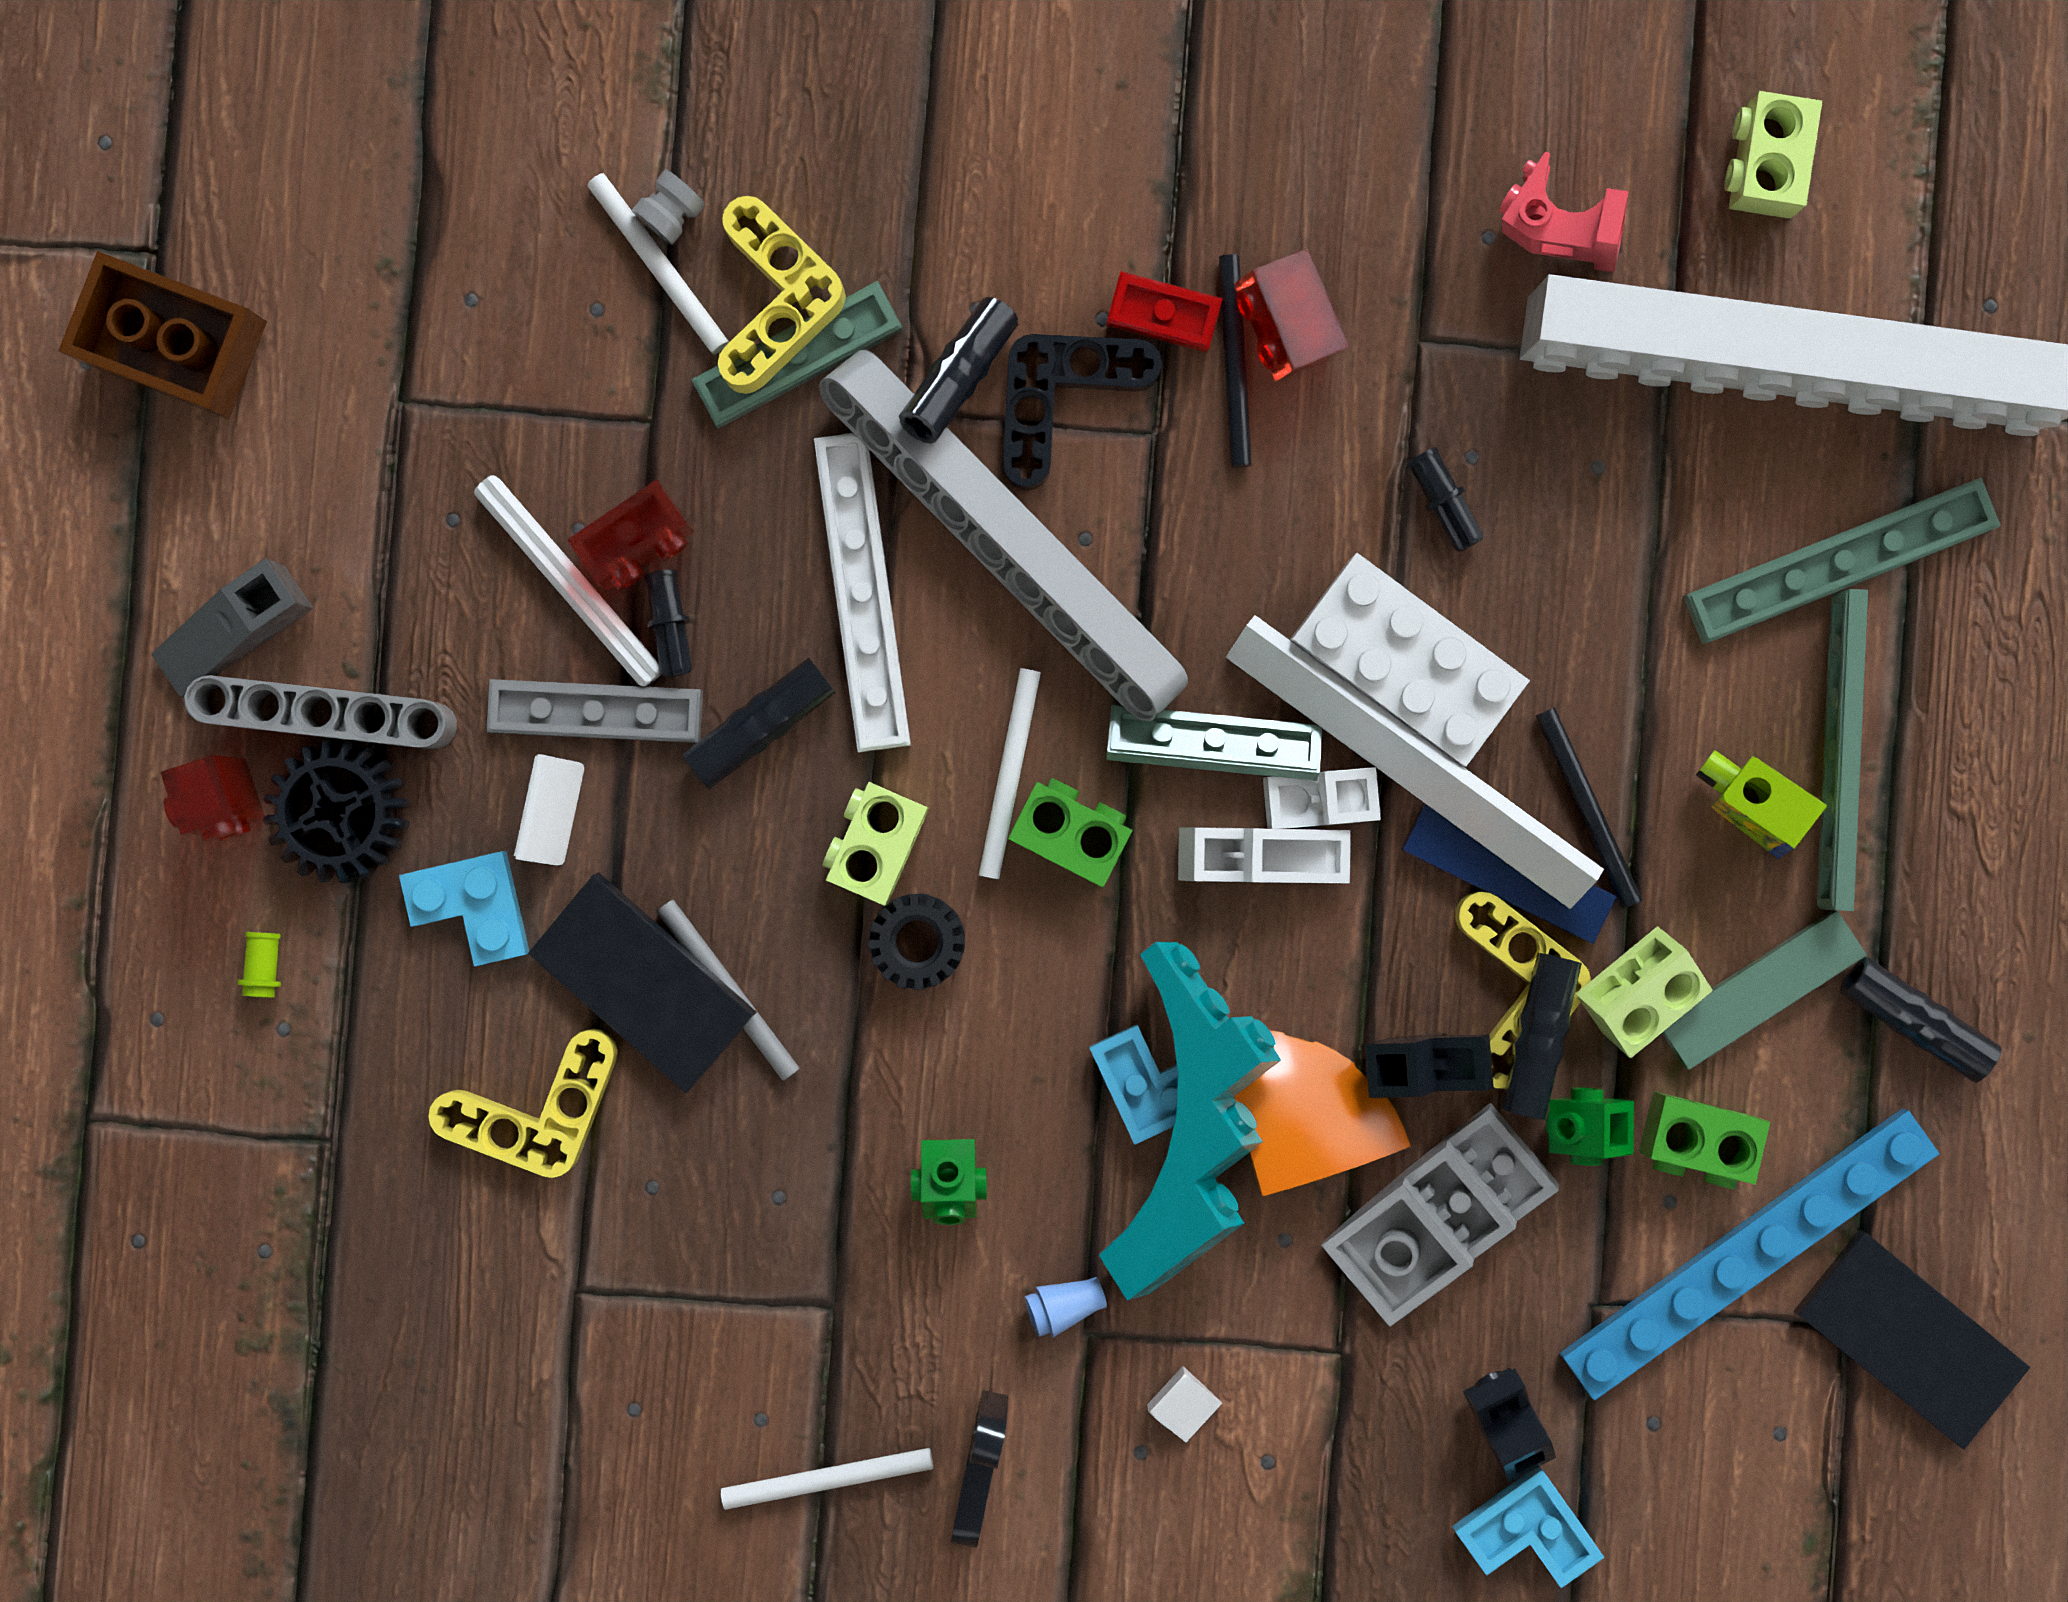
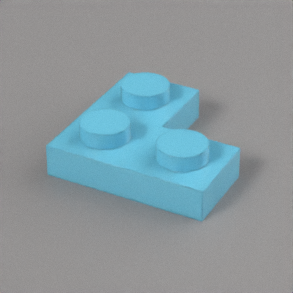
(479, 891)
(1139, 1090)
(1527, 1515)

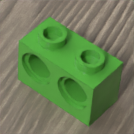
(1064, 845)
(1705, 1131)

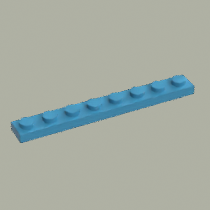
(1749, 1253)

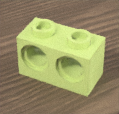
(1785, 158)
(888, 848)
(1644, 992)

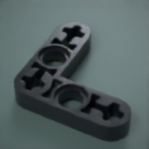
(1058, 373)
(981, 1461)

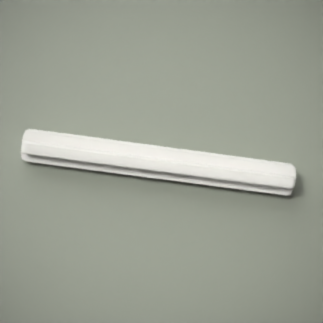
(568, 580)

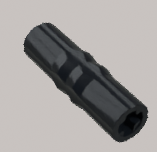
(958, 370)
(758, 723)
(1920, 1019)
(1541, 1036)

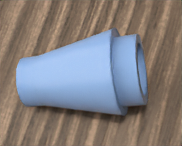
(1063, 1305)

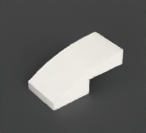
(1332, 799)

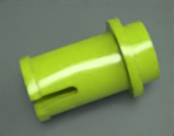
(260, 965)

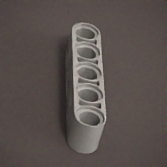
(297, 705)

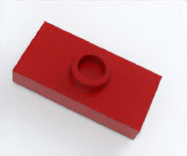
(1164, 312)

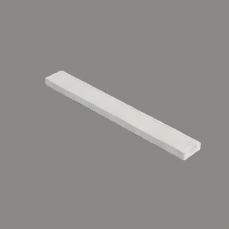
(1414, 763)

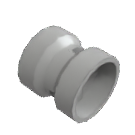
(665, 210)

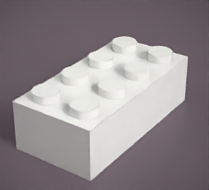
(1409, 659)

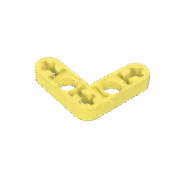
(795, 287)
(1482, 934)
(552, 1122)

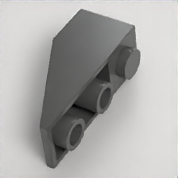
(232, 624)

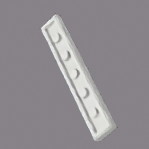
(862, 593)

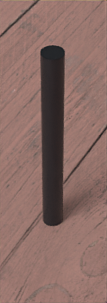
(1235, 363)
(1589, 807)

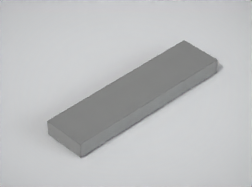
(594, 711)

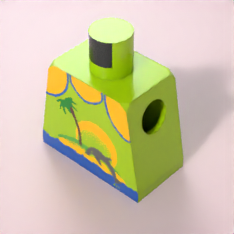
(1783, 808)

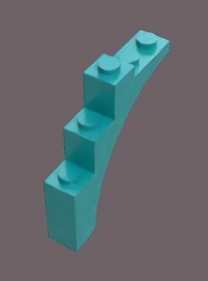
(1210, 1132)

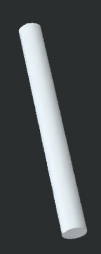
(658, 263)
(1009, 773)
(826, 1478)

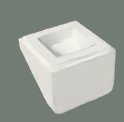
(1183, 1404)

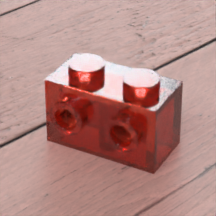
(1290, 315)
(631, 537)
(212, 798)

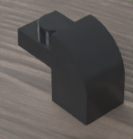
(1428, 1064)
(1509, 1423)

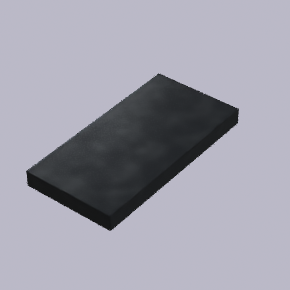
(642, 982)
(1912, 1339)

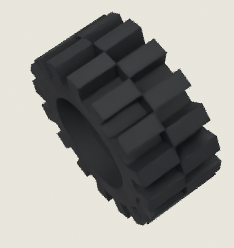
(884, 941)

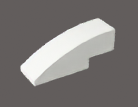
(1264, 855)

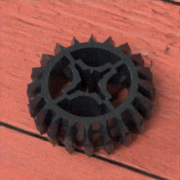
(325, 791)

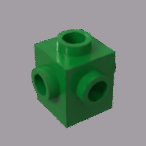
(1590, 1126)
(948, 1181)

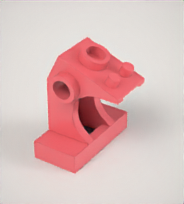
(1546, 230)

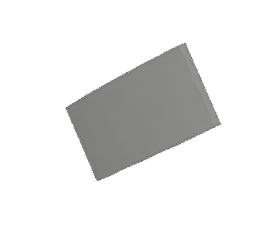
(1440, 1215)

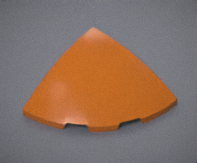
(1316, 1117)

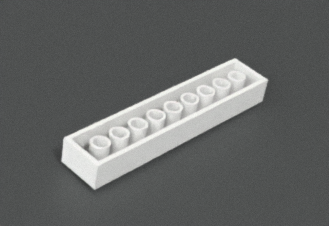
(1796, 354)

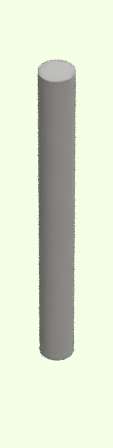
(756, 1027)

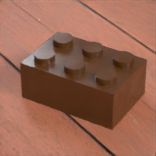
(163, 335)

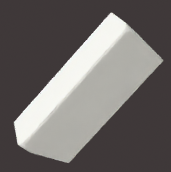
(549, 810)

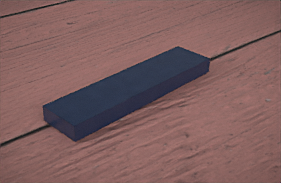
(1460, 855)

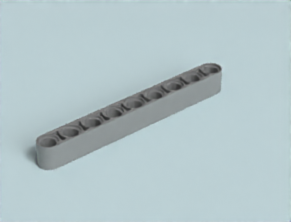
(1007, 540)

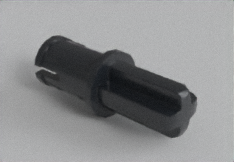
(1445, 499)
(668, 623)

